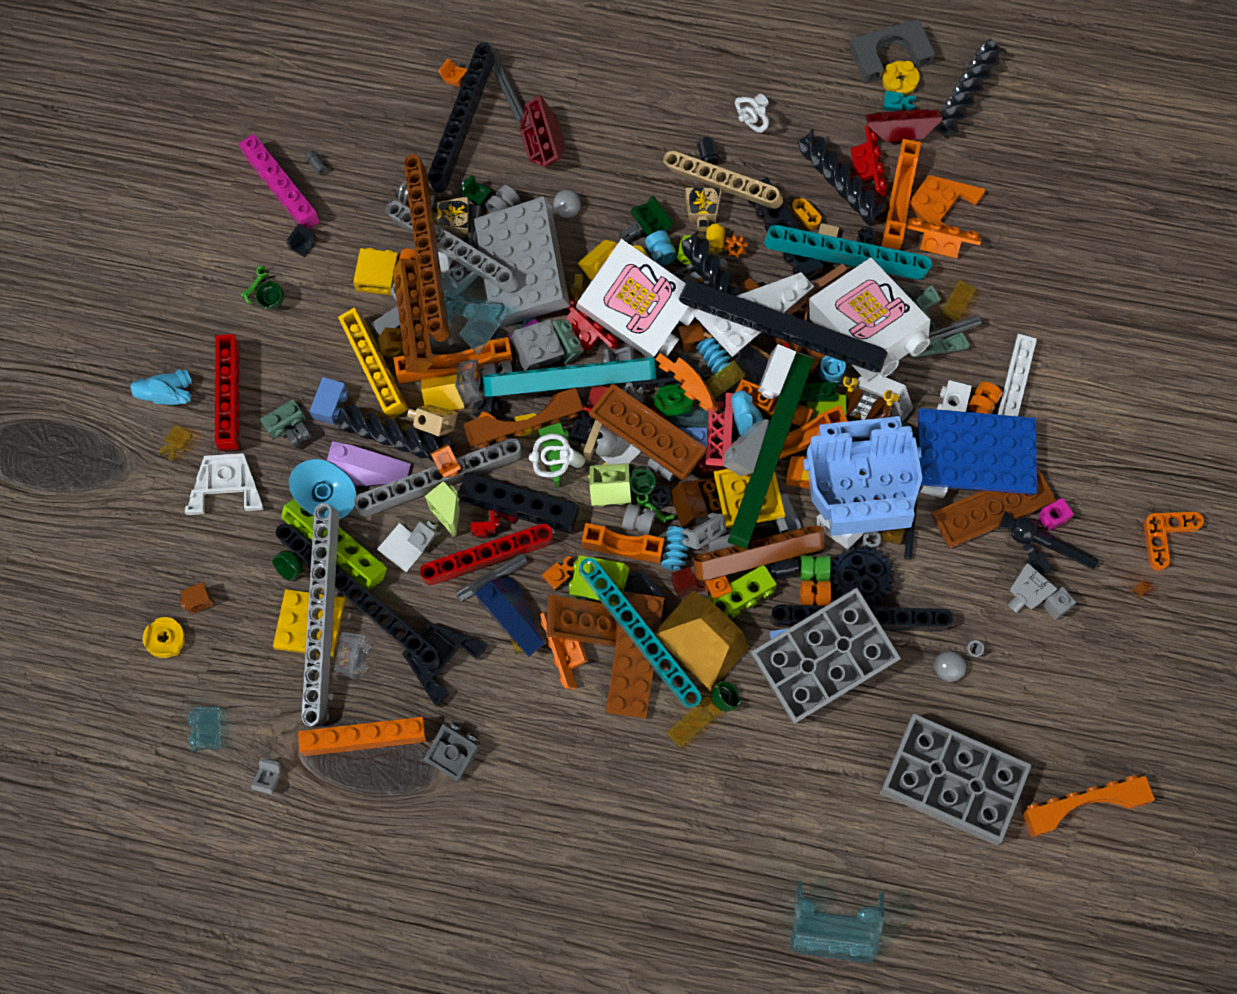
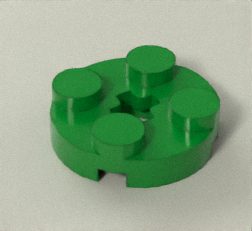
(668, 407)

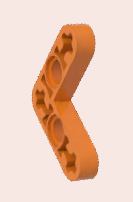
(1160, 532)

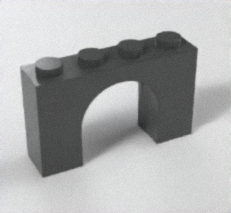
(907, 35)

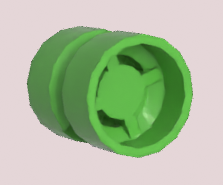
(815, 568)

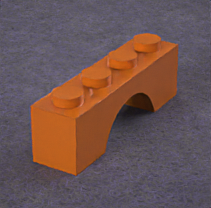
(641, 548)

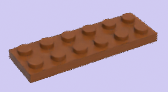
(647, 432)
(984, 510)
(630, 670)

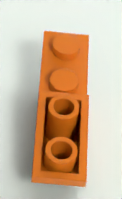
(694, 383)
(767, 406)

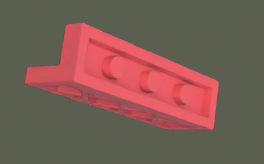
(726, 429)

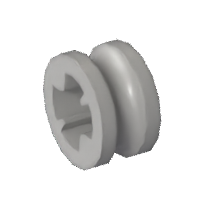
(874, 534)

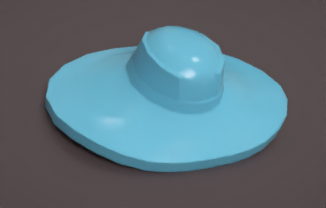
(322, 482)

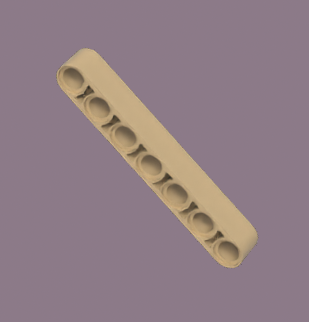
(730, 183)

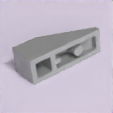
(743, 453)

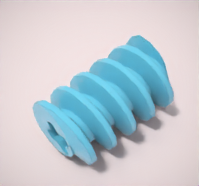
(713, 355)
(674, 549)

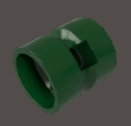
(642, 480)

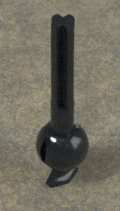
(1025, 531)

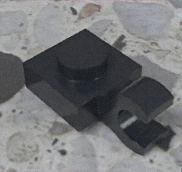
(1035, 560)

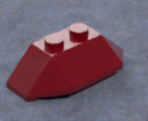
(903, 124)
(541, 133)

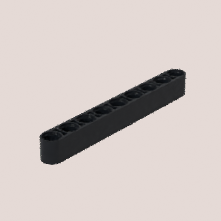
(457, 124)
(890, 613)

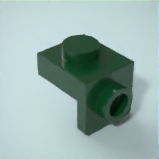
(475, 191)

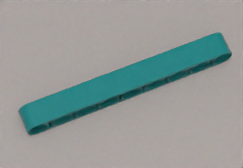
(846, 251)
(569, 376)
(641, 643)

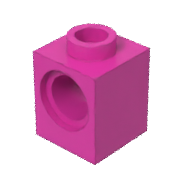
(1061, 509)

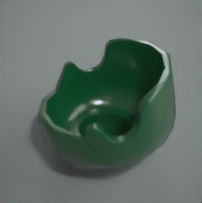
(270, 295)
(287, 564)
(725, 696)

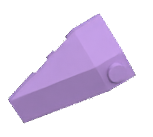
(365, 466)

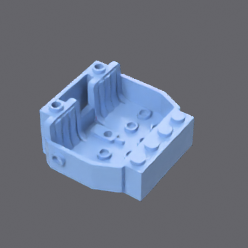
(891, 468)

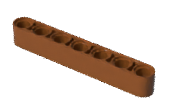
(759, 552)

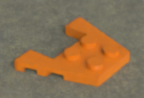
(938, 195)

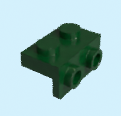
(652, 216)
(819, 392)

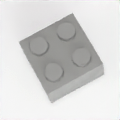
(537, 345)

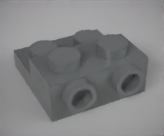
(452, 750)

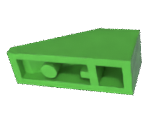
(551, 454)

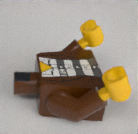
(865, 405)

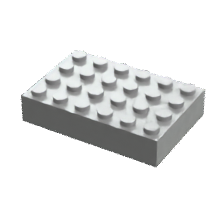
(527, 245)
(825, 655)
(955, 779)

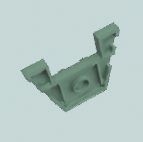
(954, 343)

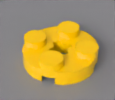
(904, 69)
(166, 649)

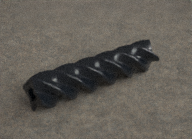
(968, 85)
(838, 175)
(707, 264)
(389, 433)

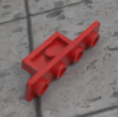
(867, 161)
(588, 330)

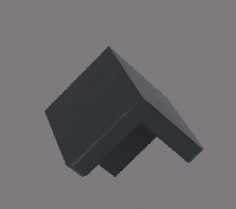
(301, 240)

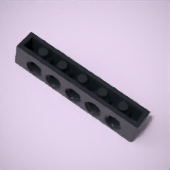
(810, 268)
(524, 511)

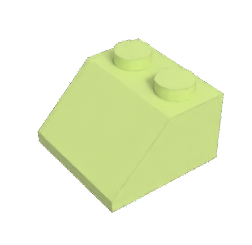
(610, 484)
(445, 506)

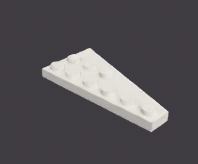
(777, 296)

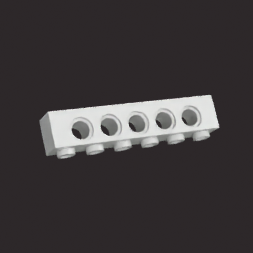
(960, 395)

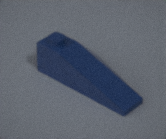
(509, 608)

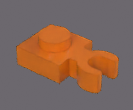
(557, 574)

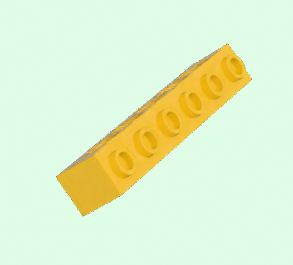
(372, 363)

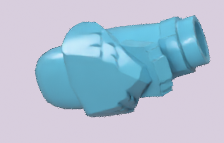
(163, 388)
(744, 412)

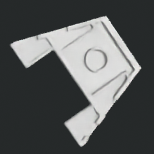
(224, 475)

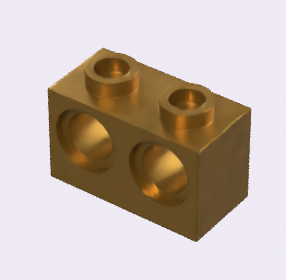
(391, 342)

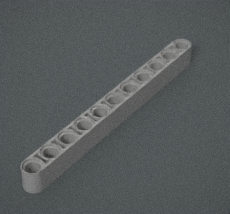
(325, 623)

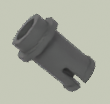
(313, 159)
(631, 232)

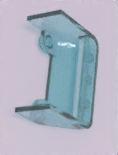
(482, 317)
(834, 934)

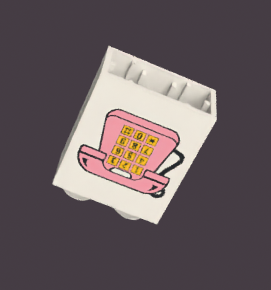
(636, 301)
(874, 310)

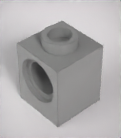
(1058, 603)

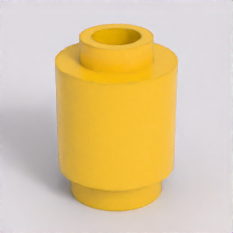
(716, 237)

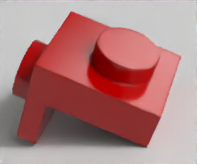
(483, 529)

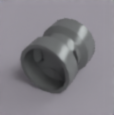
(298, 434)

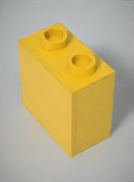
(375, 271)

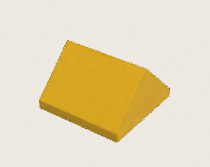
(442, 392)

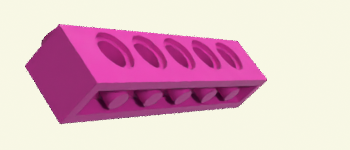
(278, 182)

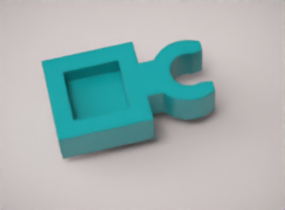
(895, 101)

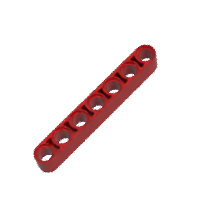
(480, 562)

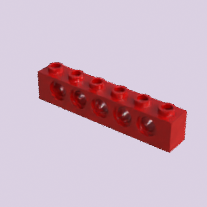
(226, 392)

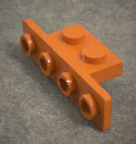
(942, 239)
(567, 656)

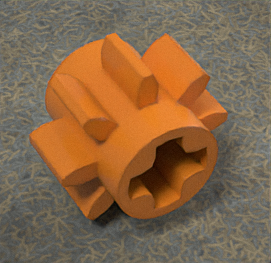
(736, 251)

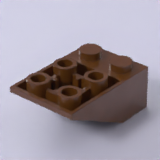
(695, 501)

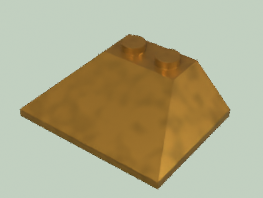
(702, 639)

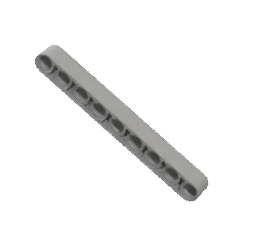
(402, 217)
(427, 476)

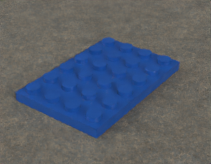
(977, 451)

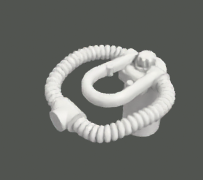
(749, 112)
(567, 456)

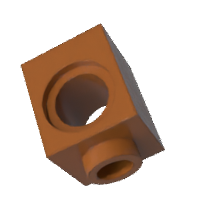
(691, 336)
(196, 598)

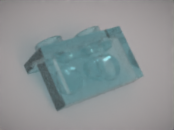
(695, 419)
(204, 728)

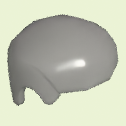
(567, 203)
(607, 442)
(949, 666)

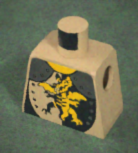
(702, 206)
(453, 216)
(433, 419)

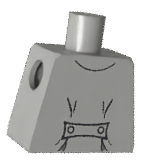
(1030, 589)

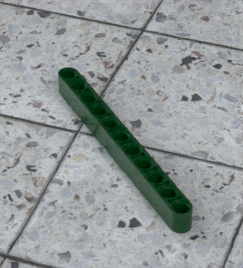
(770, 450)

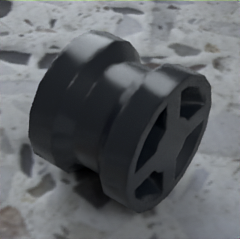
(866, 233)
(660, 492)

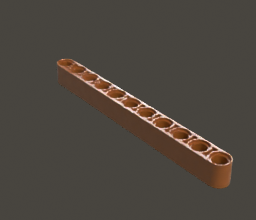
(426, 248)

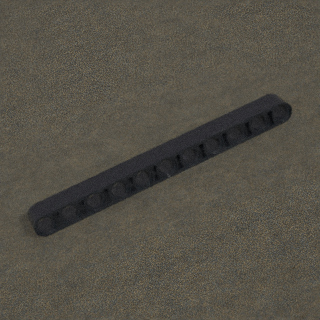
(783, 326)
(364, 601)

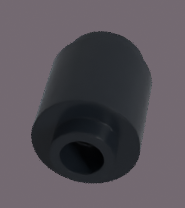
(708, 150)
(784, 568)

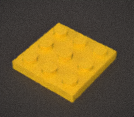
(731, 492)
(293, 619)

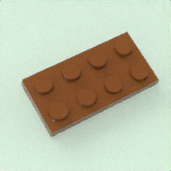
(580, 621)

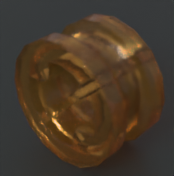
(1141, 588)

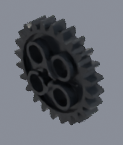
(869, 561)

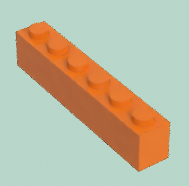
(362, 736)

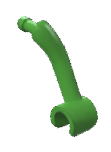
(251, 289)
(659, 515)

